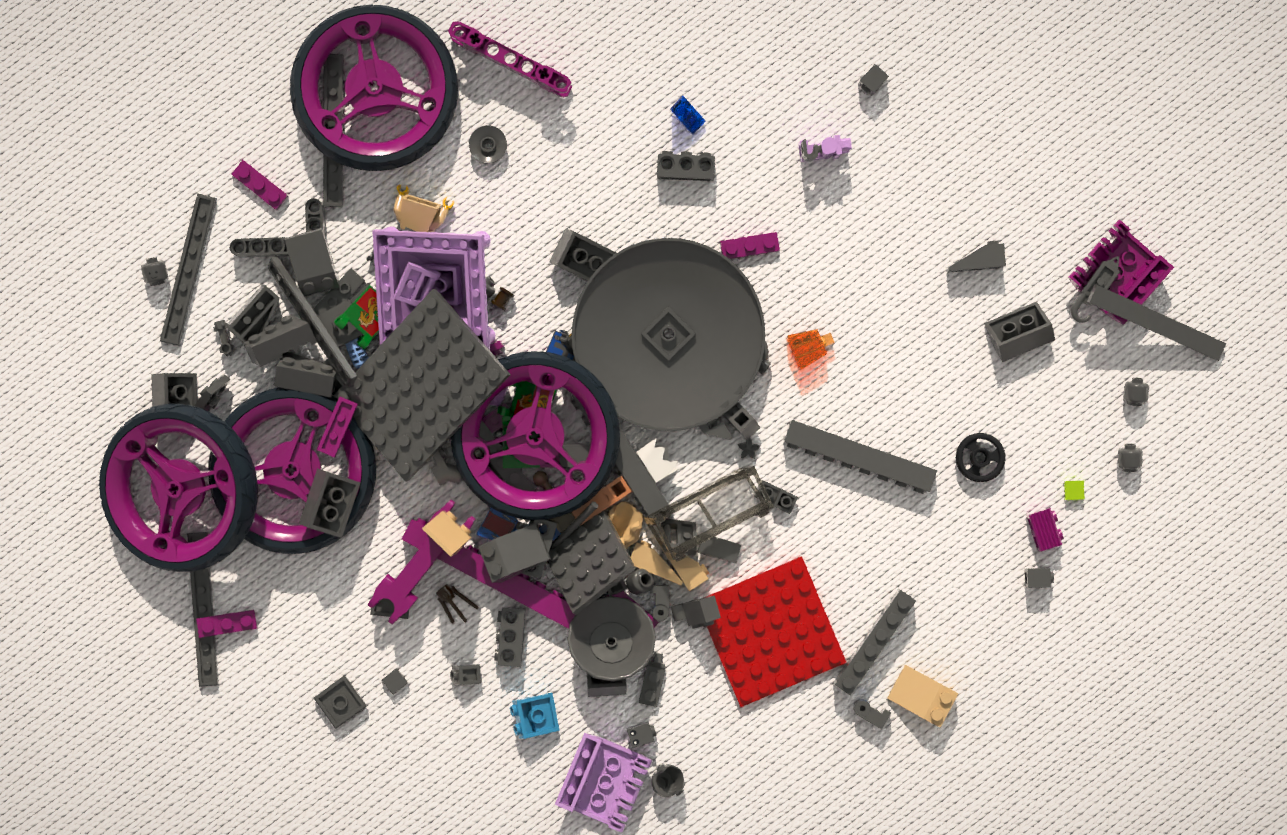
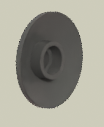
(481, 137)

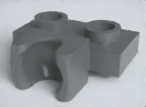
(209, 395)

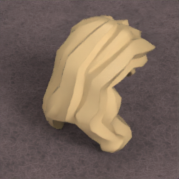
(627, 522)

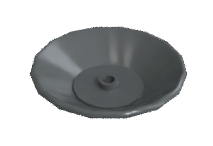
(617, 621)

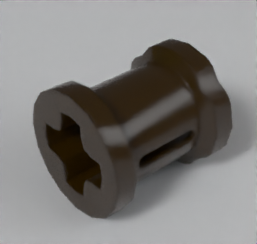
(502, 298)

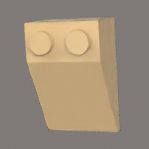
(448, 532)
(922, 695)

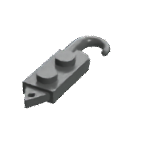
(1103, 277)

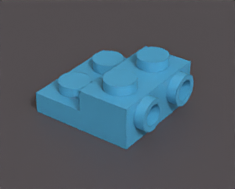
(534, 716)

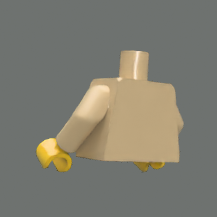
(419, 213)

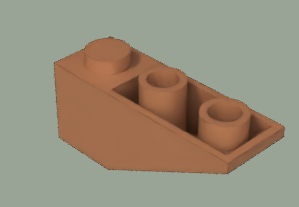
(606, 497)

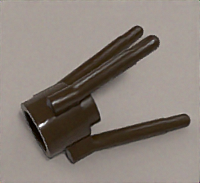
(446, 596)

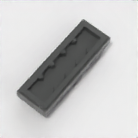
(347, 287)

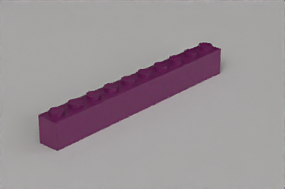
(518, 588)

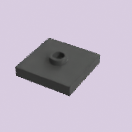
(340, 701)

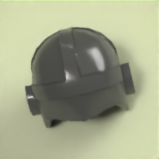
(668, 780)

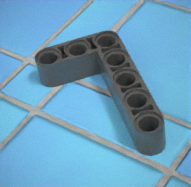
(268, 243)

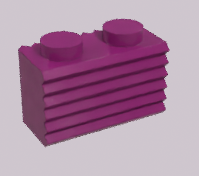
(1044, 529)

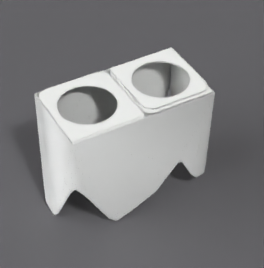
(656, 460)

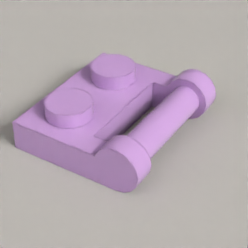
(411, 283)

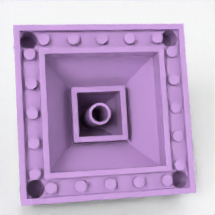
(461, 278)

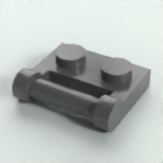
(684, 531)

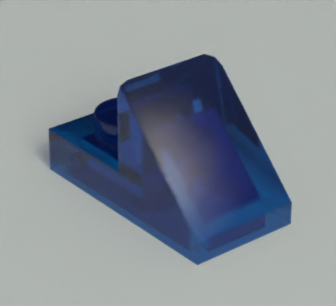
(687, 115)

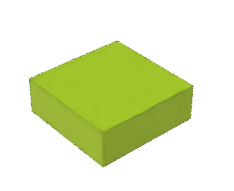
(1074, 490)

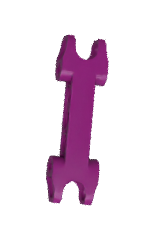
(472, 35)
(400, 589)

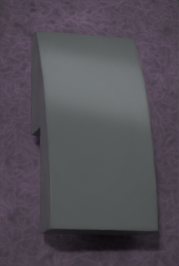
(780, 498)
(720, 549)

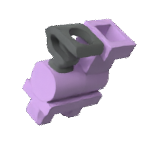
(829, 147)

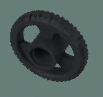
(970, 443)

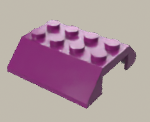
(1138, 267)

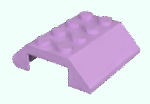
(602, 780)

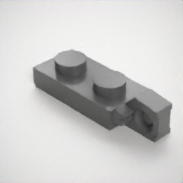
(652, 681)

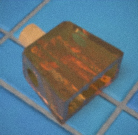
(808, 346)

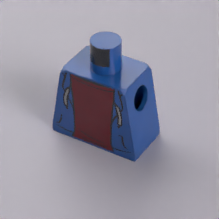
(497, 524)

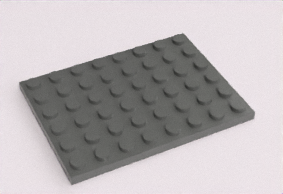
(422, 385)

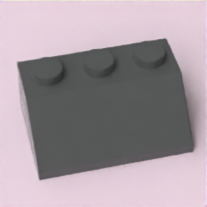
(1020, 331)
(174, 388)
(329, 503)

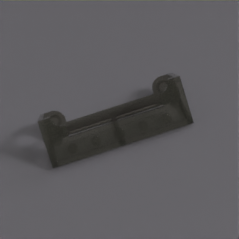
(659, 516)

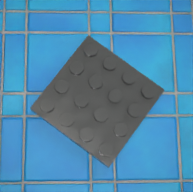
(590, 562)

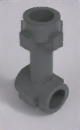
(225, 348)

